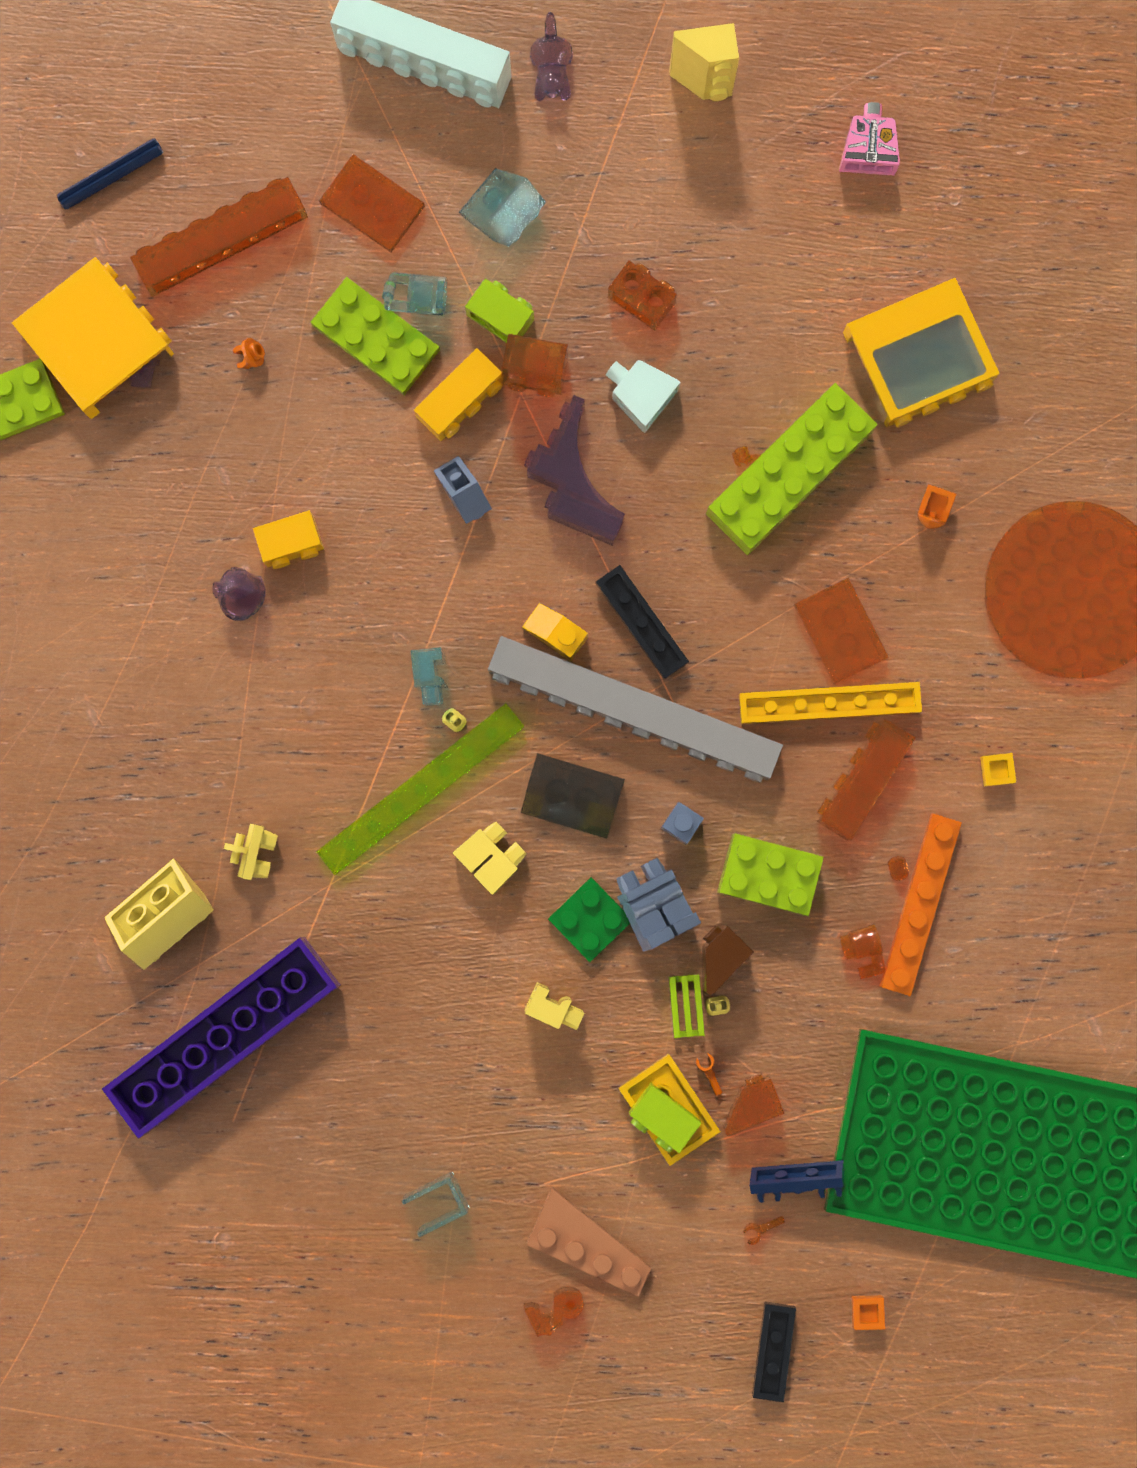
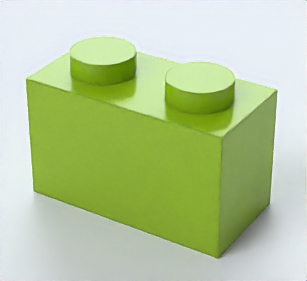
(499, 311)
(664, 1118)

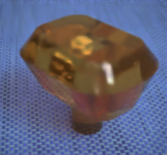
(898, 868)

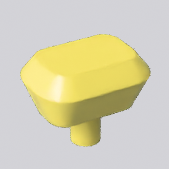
(454, 720)
(717, 1005)

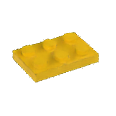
(672, 1082)

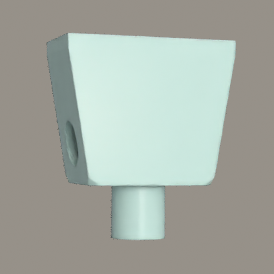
(642, 391)

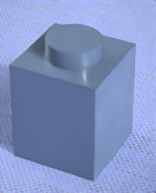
(682, 823)

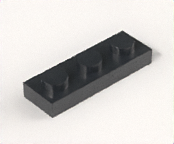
(773, 1351)

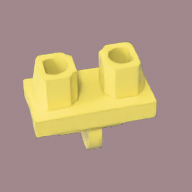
(250, 865)

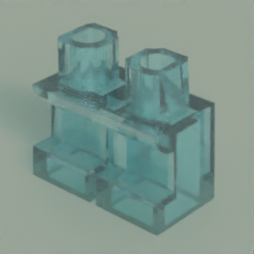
(426, 674)

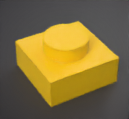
(998, 769)

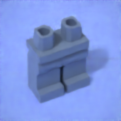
(656, 906)

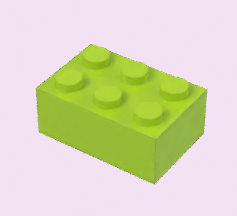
(770, 874)

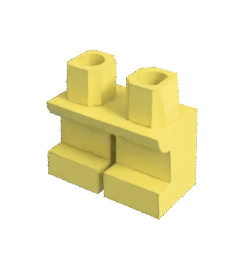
(480, 848)
(552, 1011)

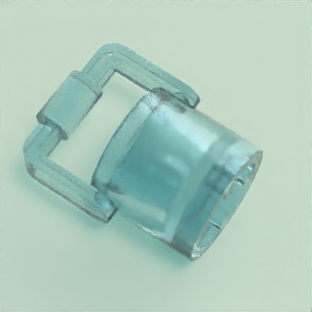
(425, 294)

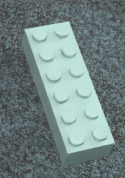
(422, 50)

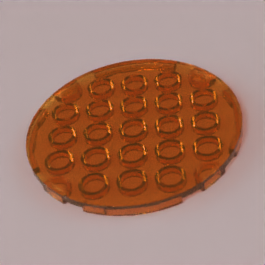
(1066, 590)

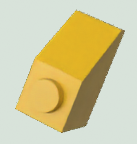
(556, 631)

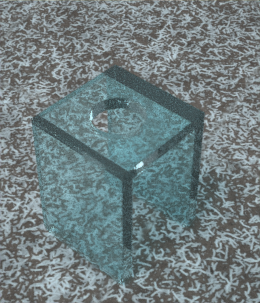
(448, 1217)

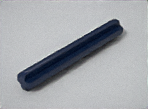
(109, 174)

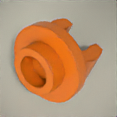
(252, 352)

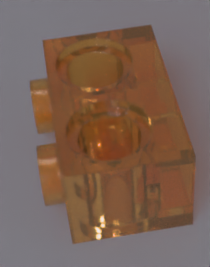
(636, 300)

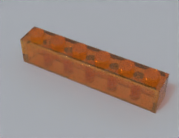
(219, 236)

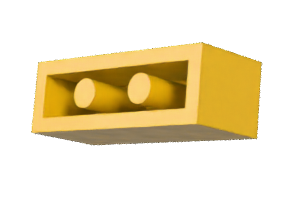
(459, 395)

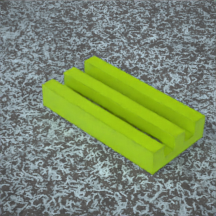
(686, 1003)

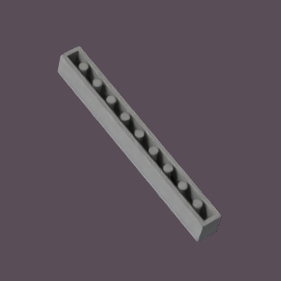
(634, 708)

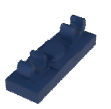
(797, 1179)

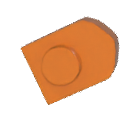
(935, 507)

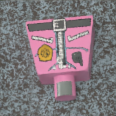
(871, 144)

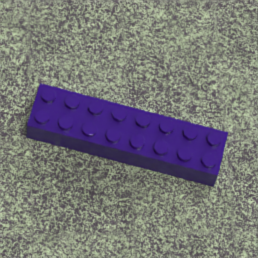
(221, 1037)

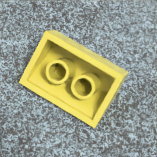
(706, 60)
(158, 914)

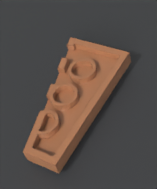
(584, 1244)

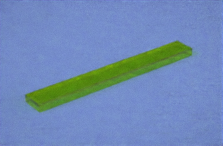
(420, 789)

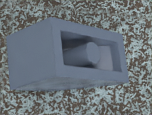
(463, 490)

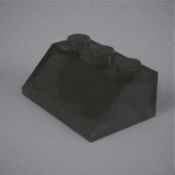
(572, 795)

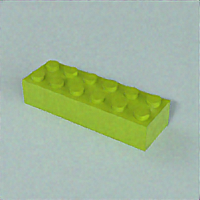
(791, 469)

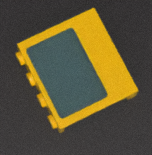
(923, 352)

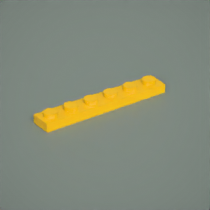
(830, 703)

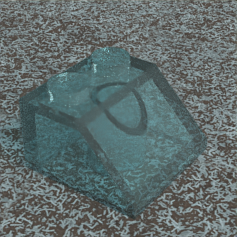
(503, 206)

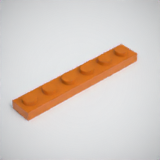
(920, 904)

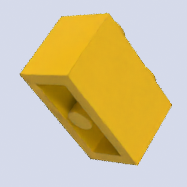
(288, 539)

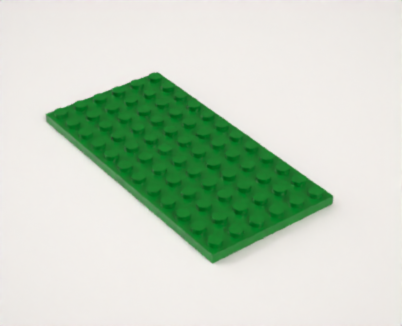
(990, 1153)

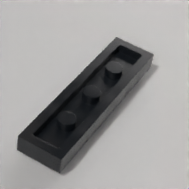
(642, 622)

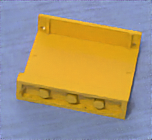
(91, 334)

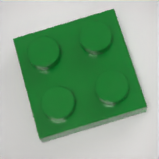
(590, 919)

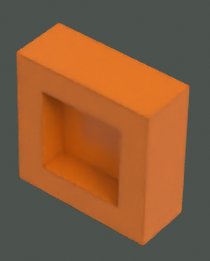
(868, 1312)

